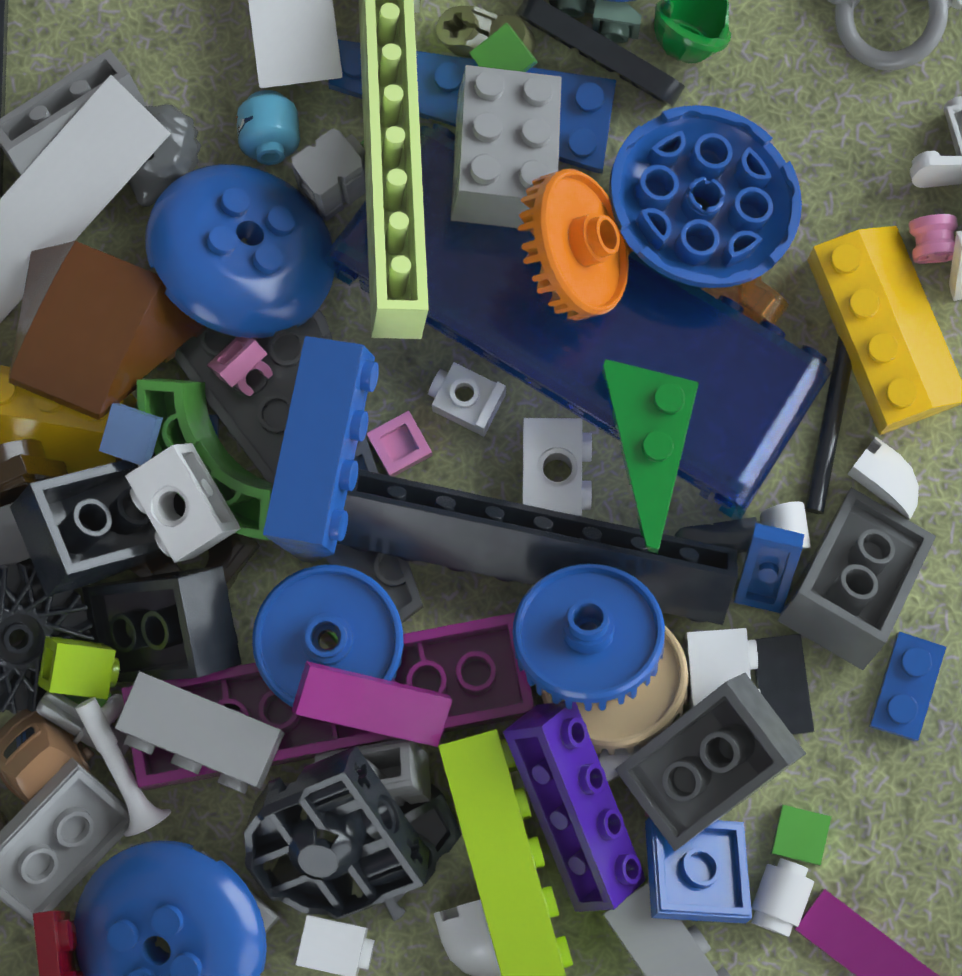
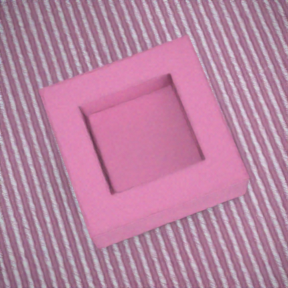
(399, 444)

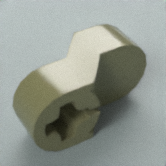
(468, 26)

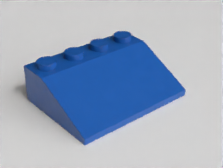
(320, 448)

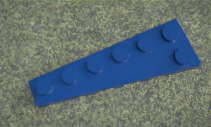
(583, 110)

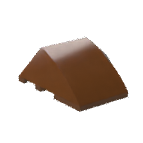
(92, 328)

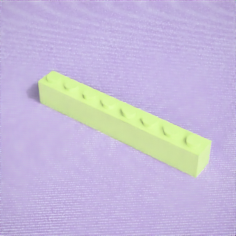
(393, 170)

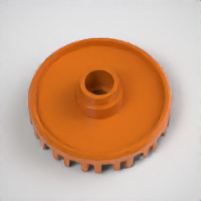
(576, 243)

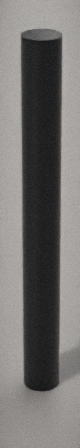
(829, 430)

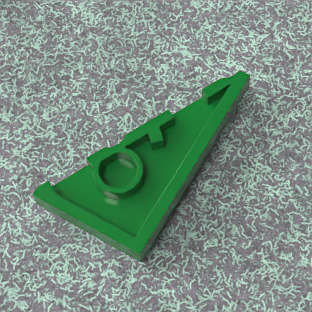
(652, 425)

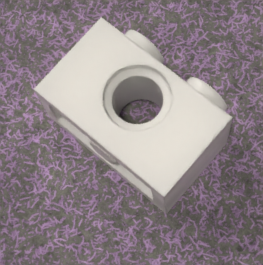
(556, 440)
(206, 514)

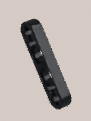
(601, 50)

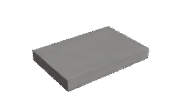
(58, 840)

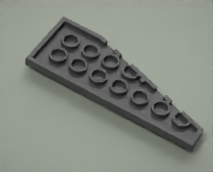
(259, 429)

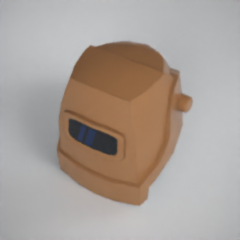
(34, 752)

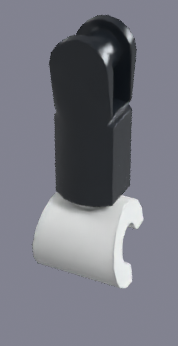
(738, 533)

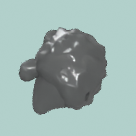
(172, 158)

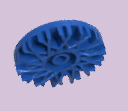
(322, 602)
(588, 635)

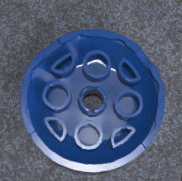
(727, 164)
(222, 281)
(172, 895)

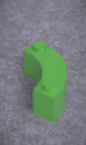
(187, 421)

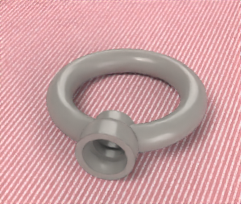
(889, 59)

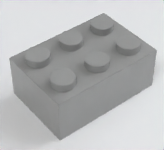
(502, 142)

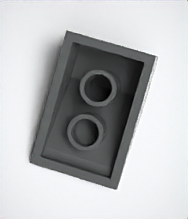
(857, 579)
(710, 760)

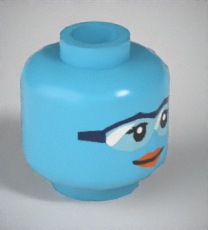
(268, 127)

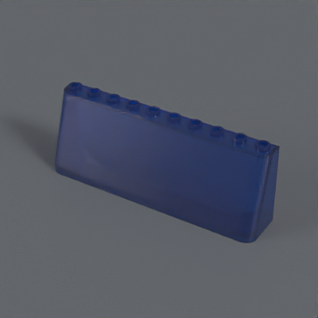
(484, 297)

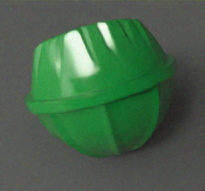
(692, 28)

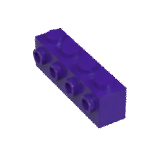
(575, 806)

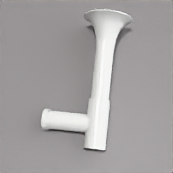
(97, 722)

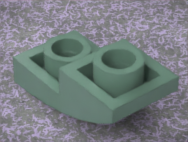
(611, 19)

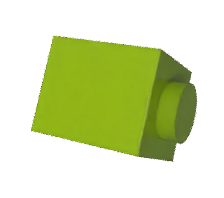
(78, 668)

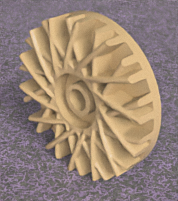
(647, 713)

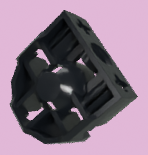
(315, 870)

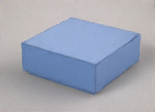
(130, 434)

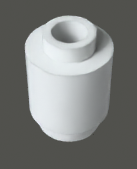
(781, 897)

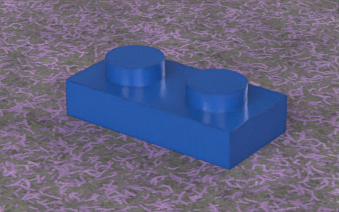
(769, 568)
(907, 686)

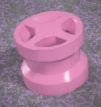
(933, 238)

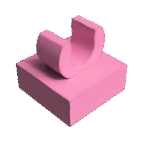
(237, 360)

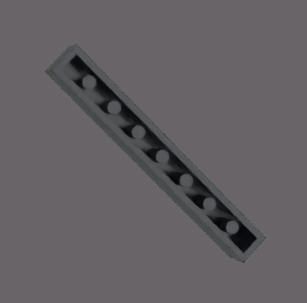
(530, 542)

